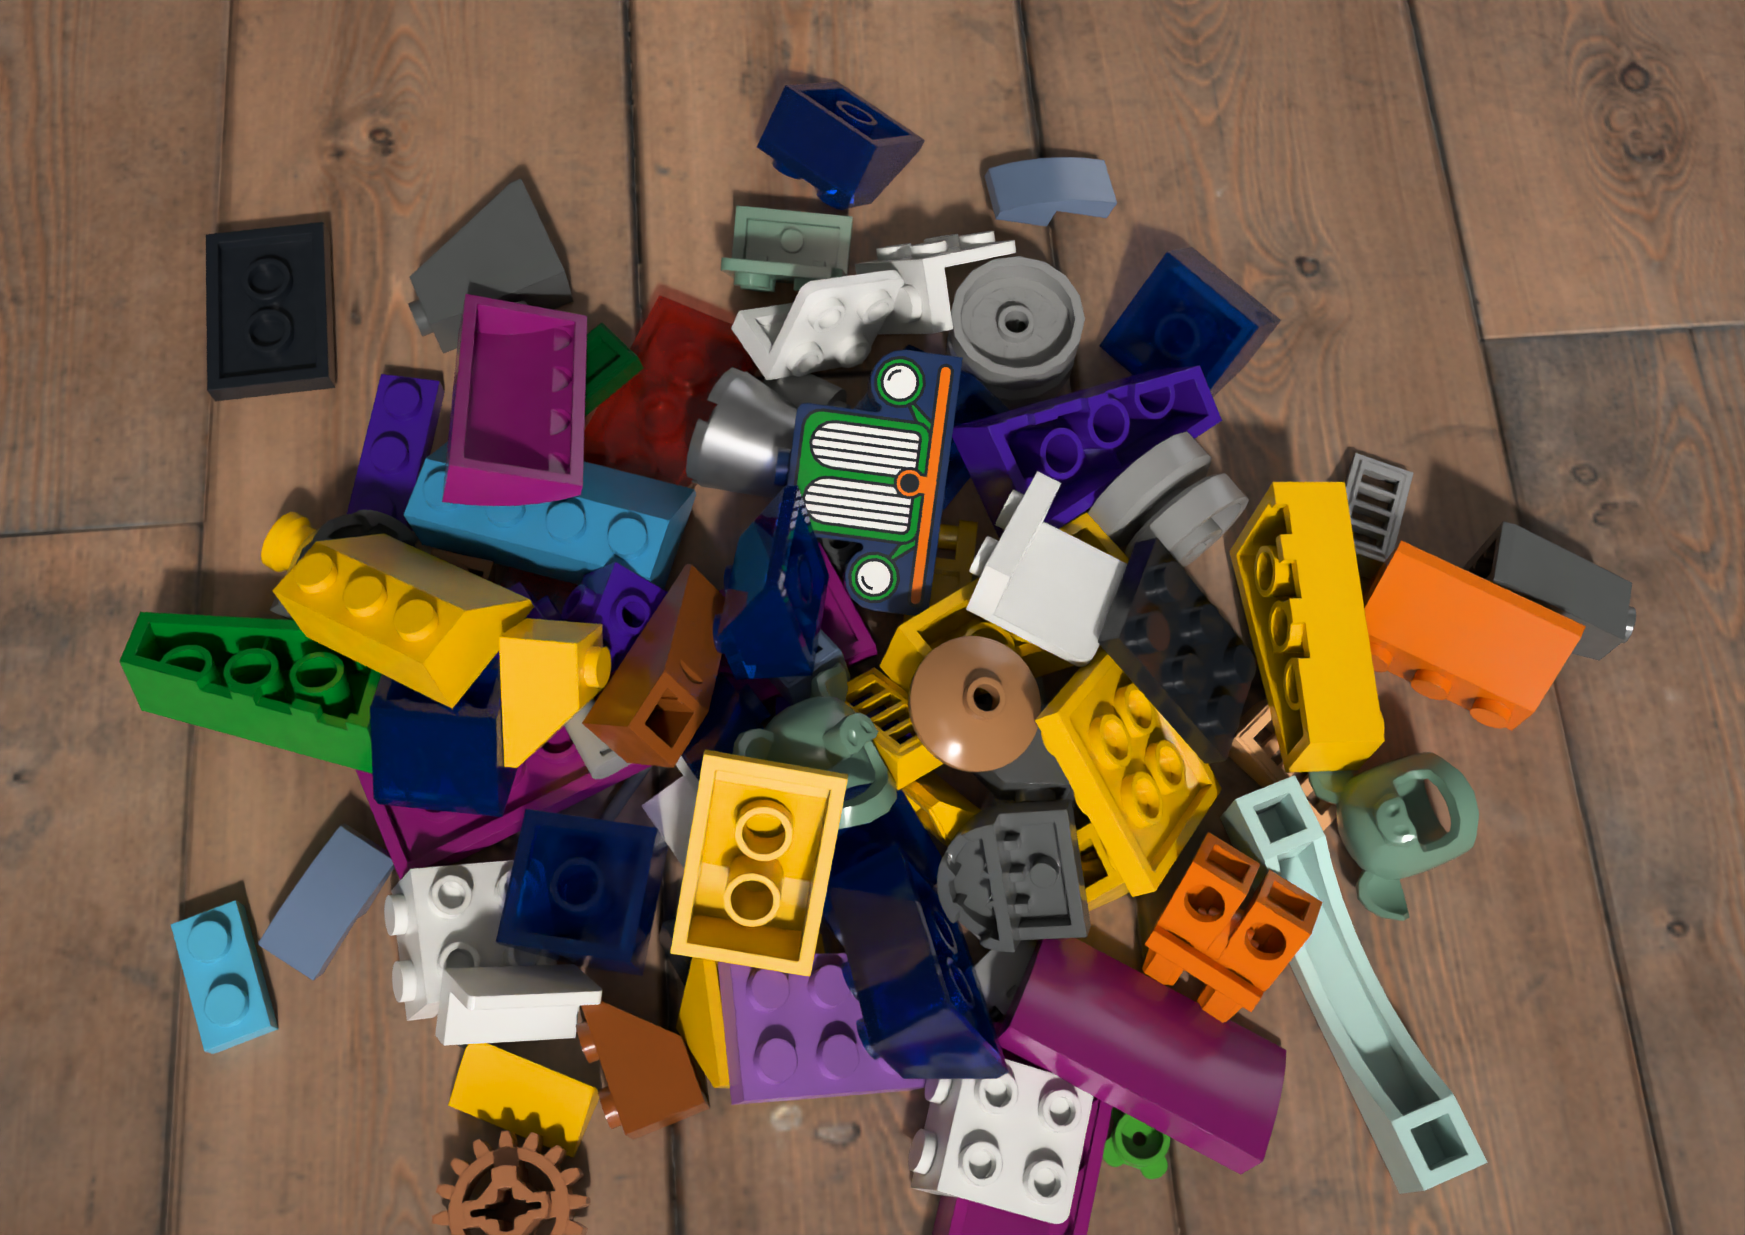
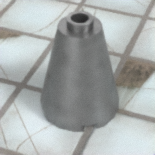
(741, 437)

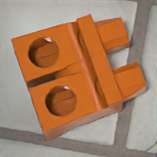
(1217, 941)

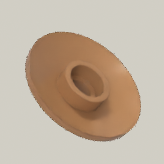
(951, 722)

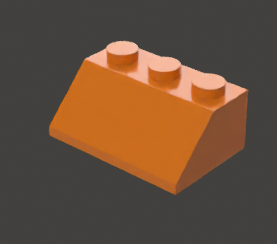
(1464, 637)

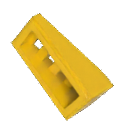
(904, 760)

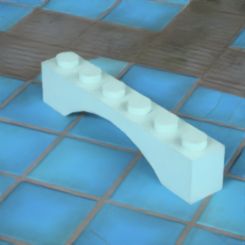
(1390, 1079)

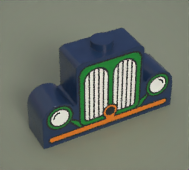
(881, 476)

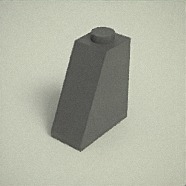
(493, 256)
(1560, 583)

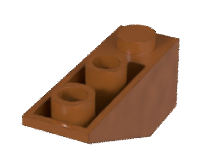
(664, 679)

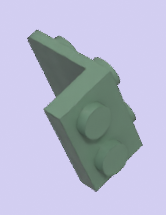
(787, 248)

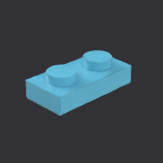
(224, 977)

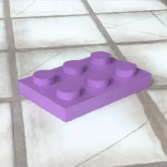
(798, 1036)

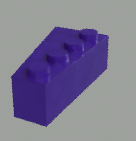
(1082, 438)

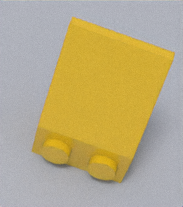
(758, 862)

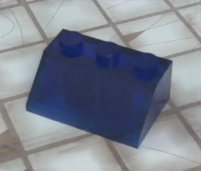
(911, 973)

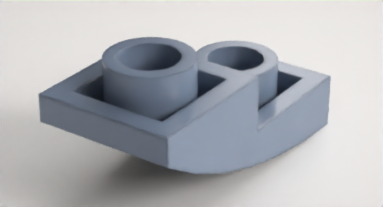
(1039, 187)
(328, 902)

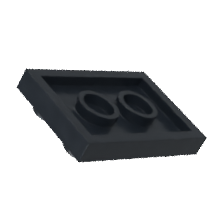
(269, 311)
(1179, 651)

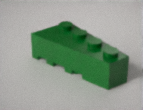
(253, 683)

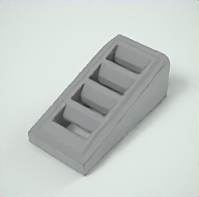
(1368, 556)

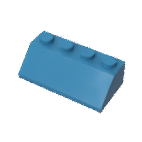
(612, 521)

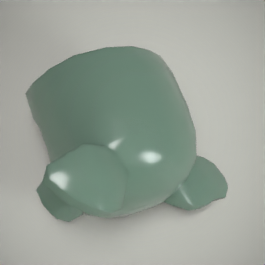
(828, 737)
(1392, 826)

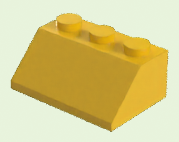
(401, 612)

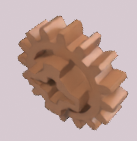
(508, 1176)

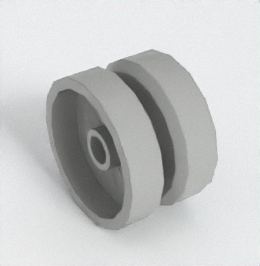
(1017, 329)
(1170, 499)

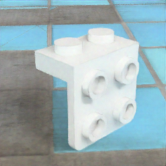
(923, 300)
(823, 328)
(1044, 579)
(444, 922)
(1003, 1141)

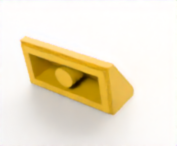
(939, 806)
(523, 1096)

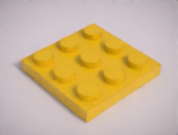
(1127, 771)

